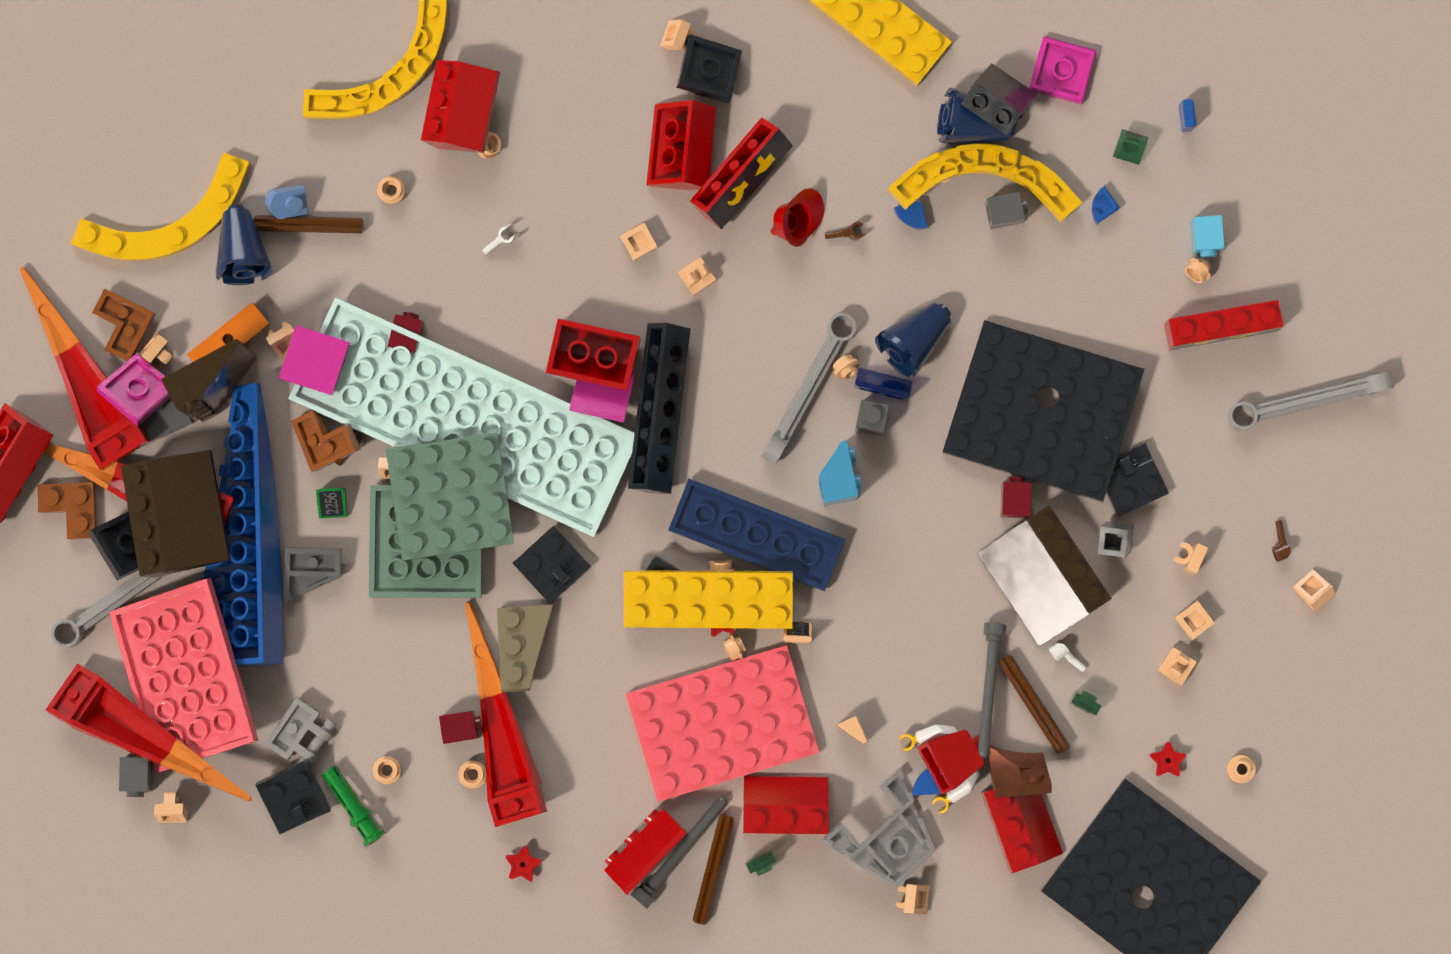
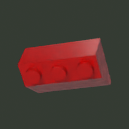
(460, 106)
(681, 145)
(593, 354)
(785, 805)
(1022, 829)
(644, 850)

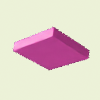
(1062, 70)
(314, 360)
(135, 389)
(601, 400)

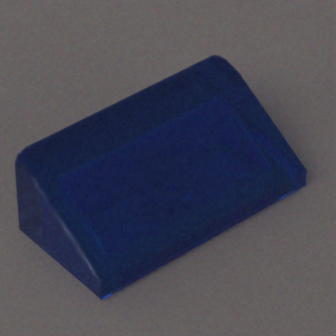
(883, 384)

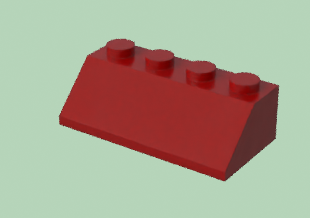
(20, 449)

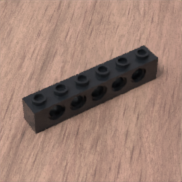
(659, 408)

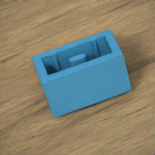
(837, 478)

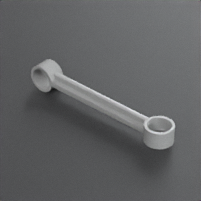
(1366, 386)
(807, 391)
(102, 608)

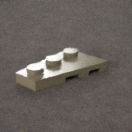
(520, 642)

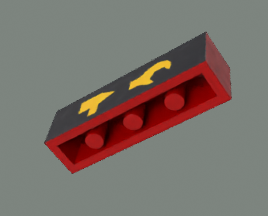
(741, 173)
(1223, 325)

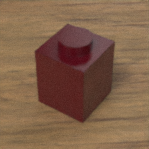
(409, 322)
(1015, 498)
(460, 727)

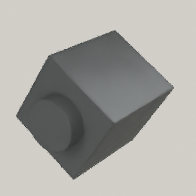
(1006, 210)
(871, 417)
(1115, 539)
(135, 776)

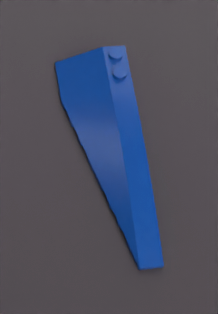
(251, 581)

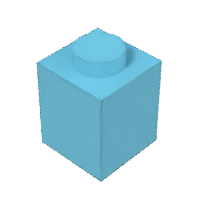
(1207, 235)

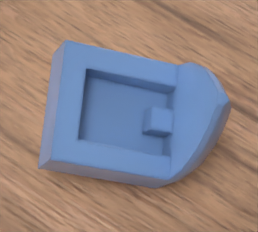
(287, 201)

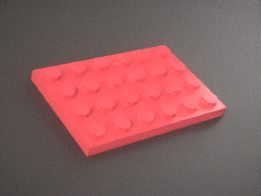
(185, 669)
(722, 723)

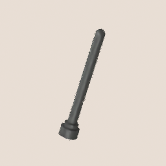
(994, 634)
(645, 893)

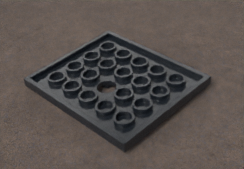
(1056, 446)
(1144, 844)

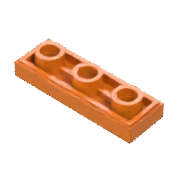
(243, 326)

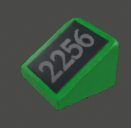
(331, 502)

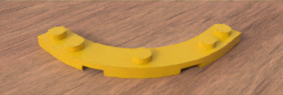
(395, 82)
(986, 160)
(173, 237)

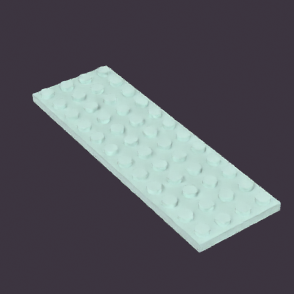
(549, 455)

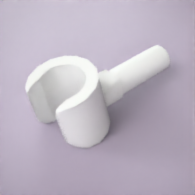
(503, 237)
(1059, 651)

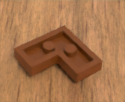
(130, 320)
(320, 446)
(76, 500)

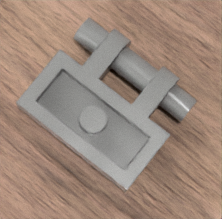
(293, 729)

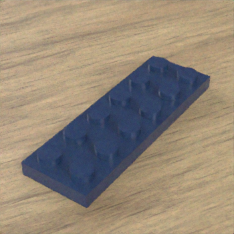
(756, 534)

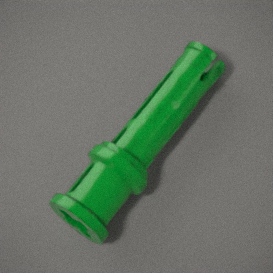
(360, 817)

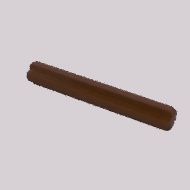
(309, 224)
(1034, 704)
(713, 869)

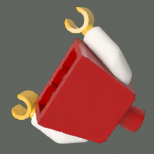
(950, 758)

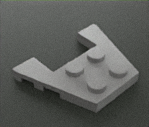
(895, 845)

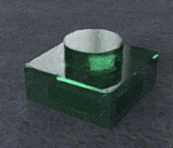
(1130, 147)
(1085, 702)
(761, 864)

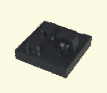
(709, 69)
(1134, 481)
(116, 545)
(551, 565)
(293, 796)

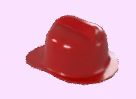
(799, 217)

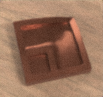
(1018, 773)

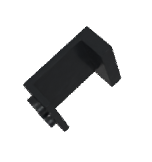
(998, 98)

